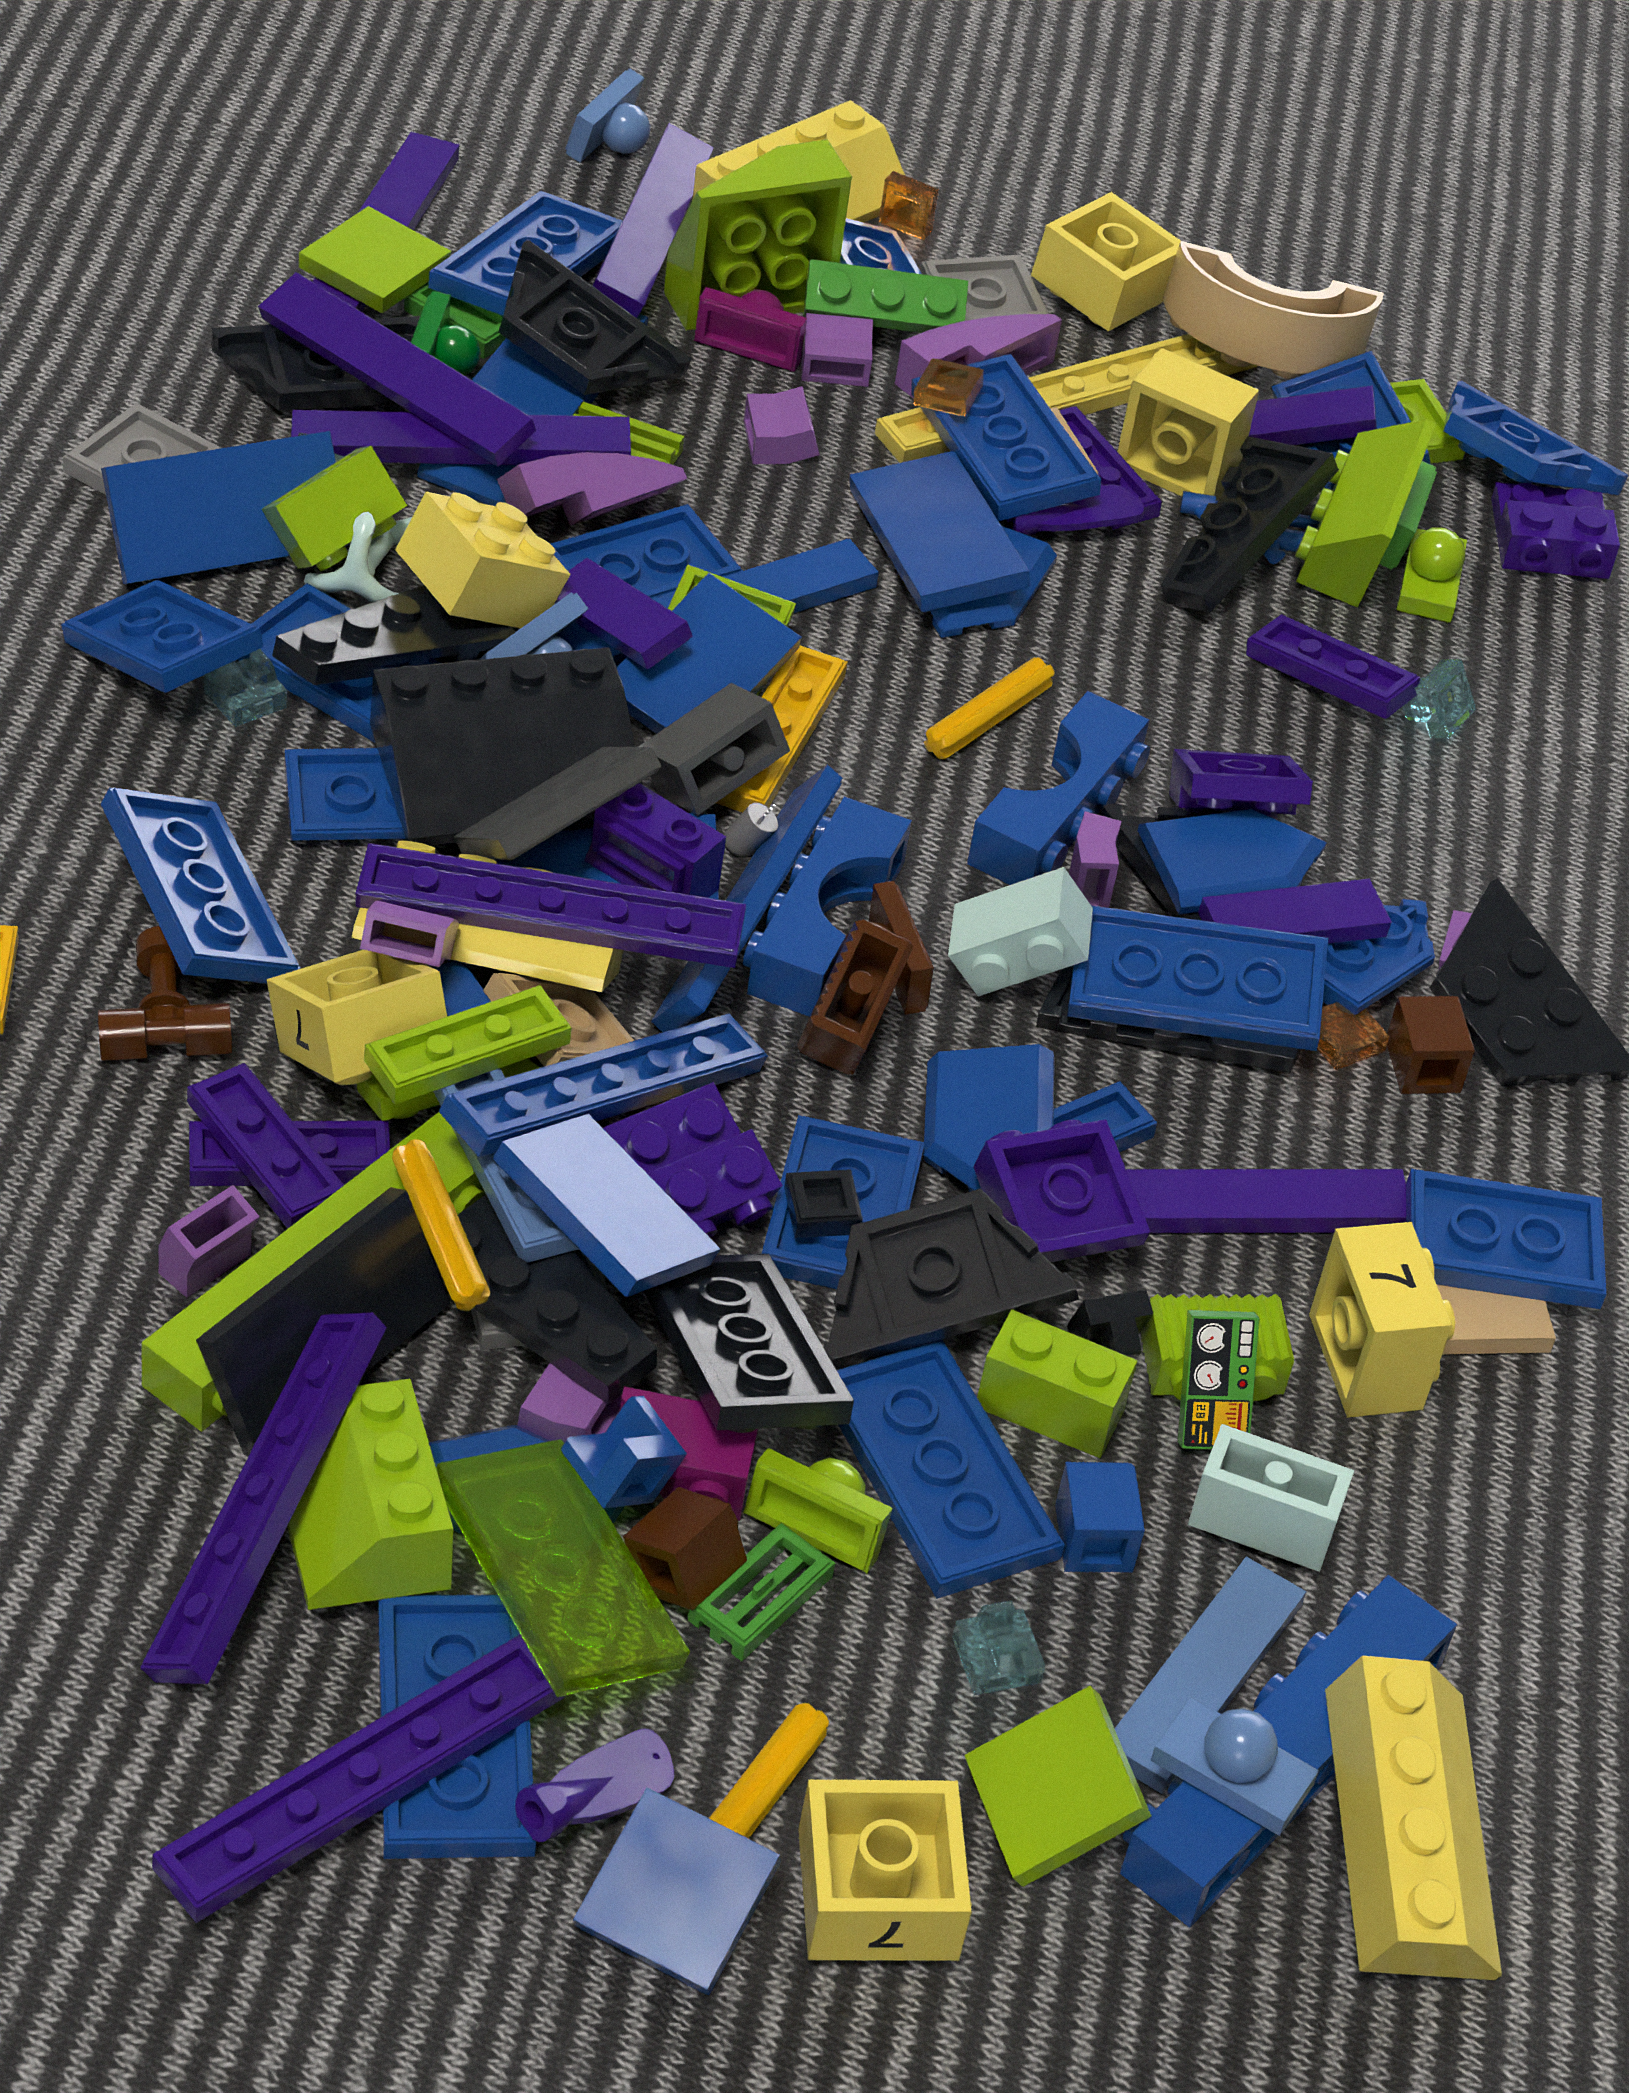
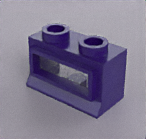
(655, 845)

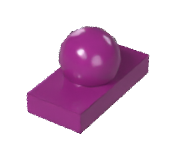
(751, 327)

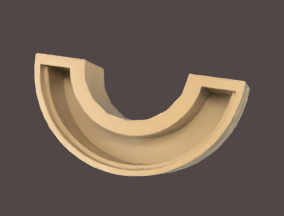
(1263, 322)

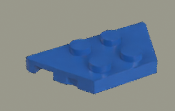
(1523, 446)

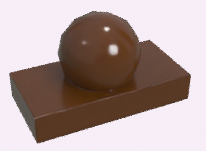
(892, 914)

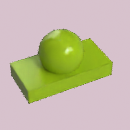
(1432, 574)
(821, 1505)

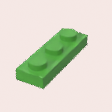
(887, 296)

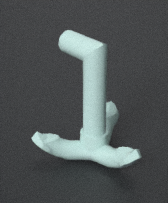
(361, 561)

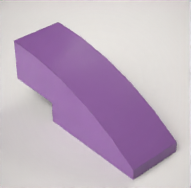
(1026, 337)
(587, 483)

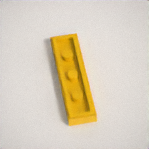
(799, 698)

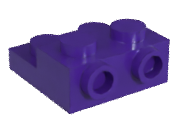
(1554, 530)
(1238, 782)
(701, 1158)
(1064, 1188)

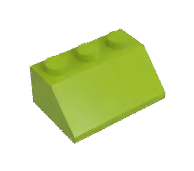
(1361, 509)
(374, 1507)

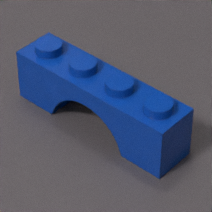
(1031, 830)
(800, 944)

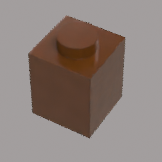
(1429, 1044)
(687, 1547)

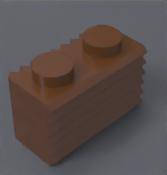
(854, 996)

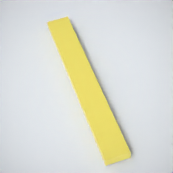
(1087, 385)

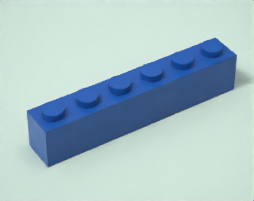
(1199, 1844)

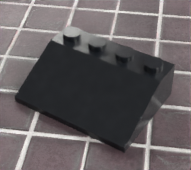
(488, 731)

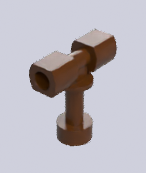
(164, 1014)

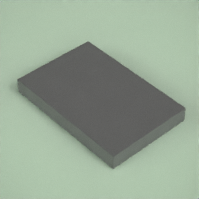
(558, 802)

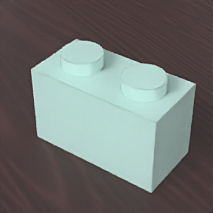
(1020, 931)
(1270, 1497)

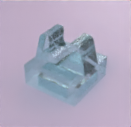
(246, 689)
(1442, 699)
(998, 1649)

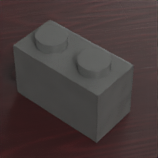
(716, 748)

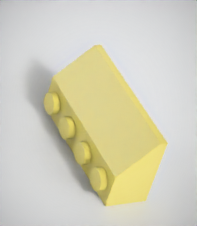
(854, 135)
(512, 952)
(1411, 1822)

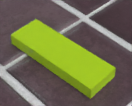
(467, 1044)

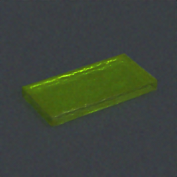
(560, 1568)

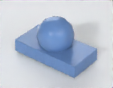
(611, 119)
(540, 633)
(1236, 1762)

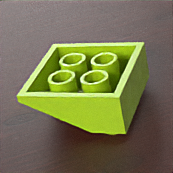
(761, 229)

